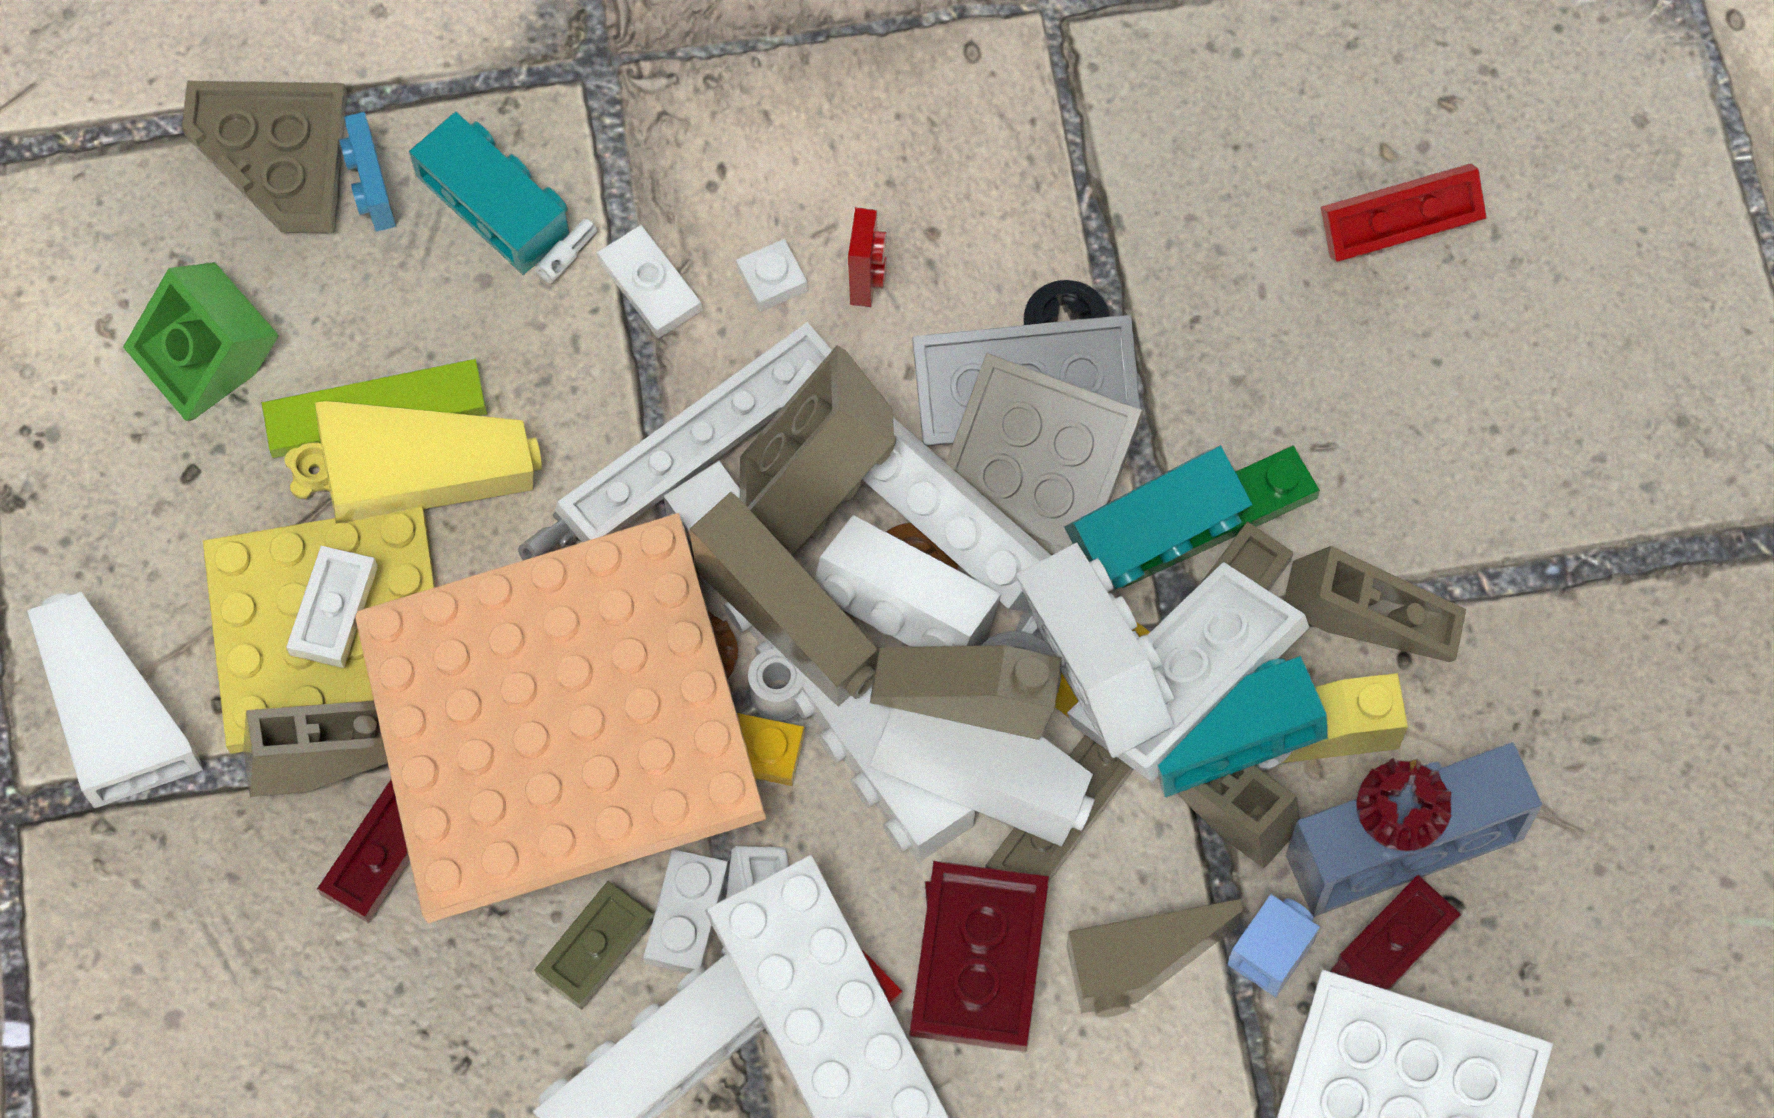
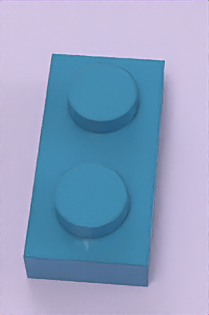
(361, 154)

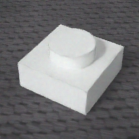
(772, 275)

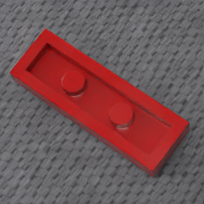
(1403, 212)

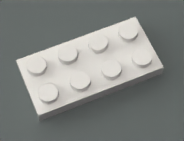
(1205, 651)

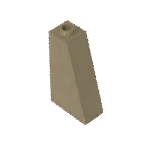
(782, 600)

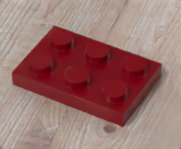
(979, 956)

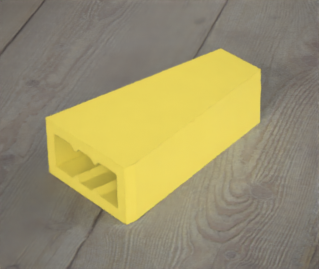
(412, 458)

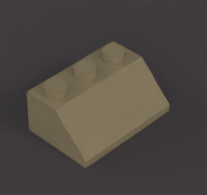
(816, 451)

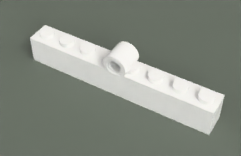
(851, 731)

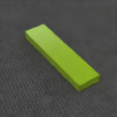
(441, 388)

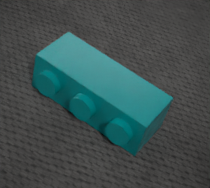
(490, 191)
(1162, 516)

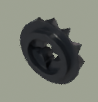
(1076, 298)

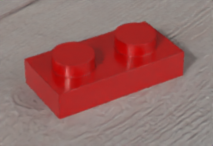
(866, 257)

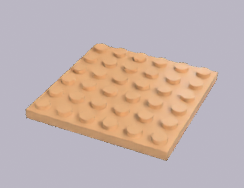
(556, 718)

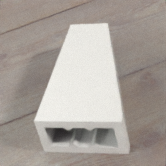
(109, 714)
(988, 771)

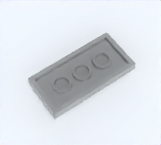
(1082, 352)

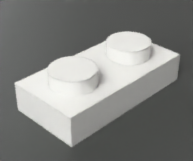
(329, 606)
(680, 924)

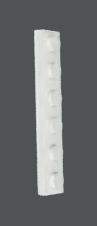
(689, 440)

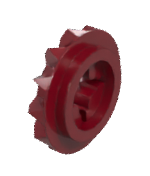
(1379, 813)

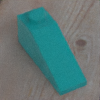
(1255, 722)

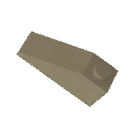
(1373, 605)
(970, 685)
(310, 746)
(1247, 812)
(1134, 957)

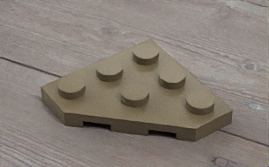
(273, 145)

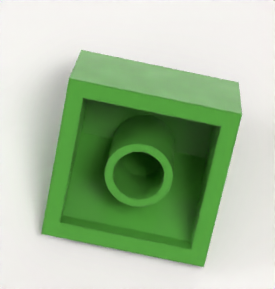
(199, 338)

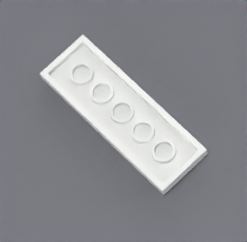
(821, 999)

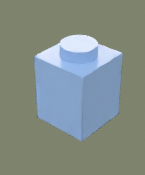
(1274, 944)

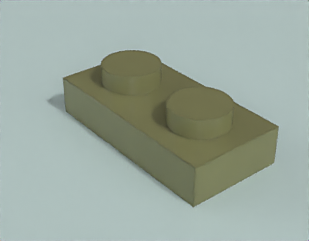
(594, 945)

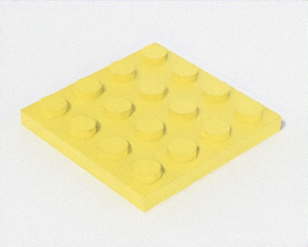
(257, 593)

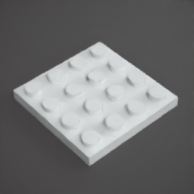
(1405, 1058)

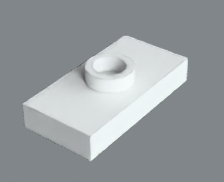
(649, 281)

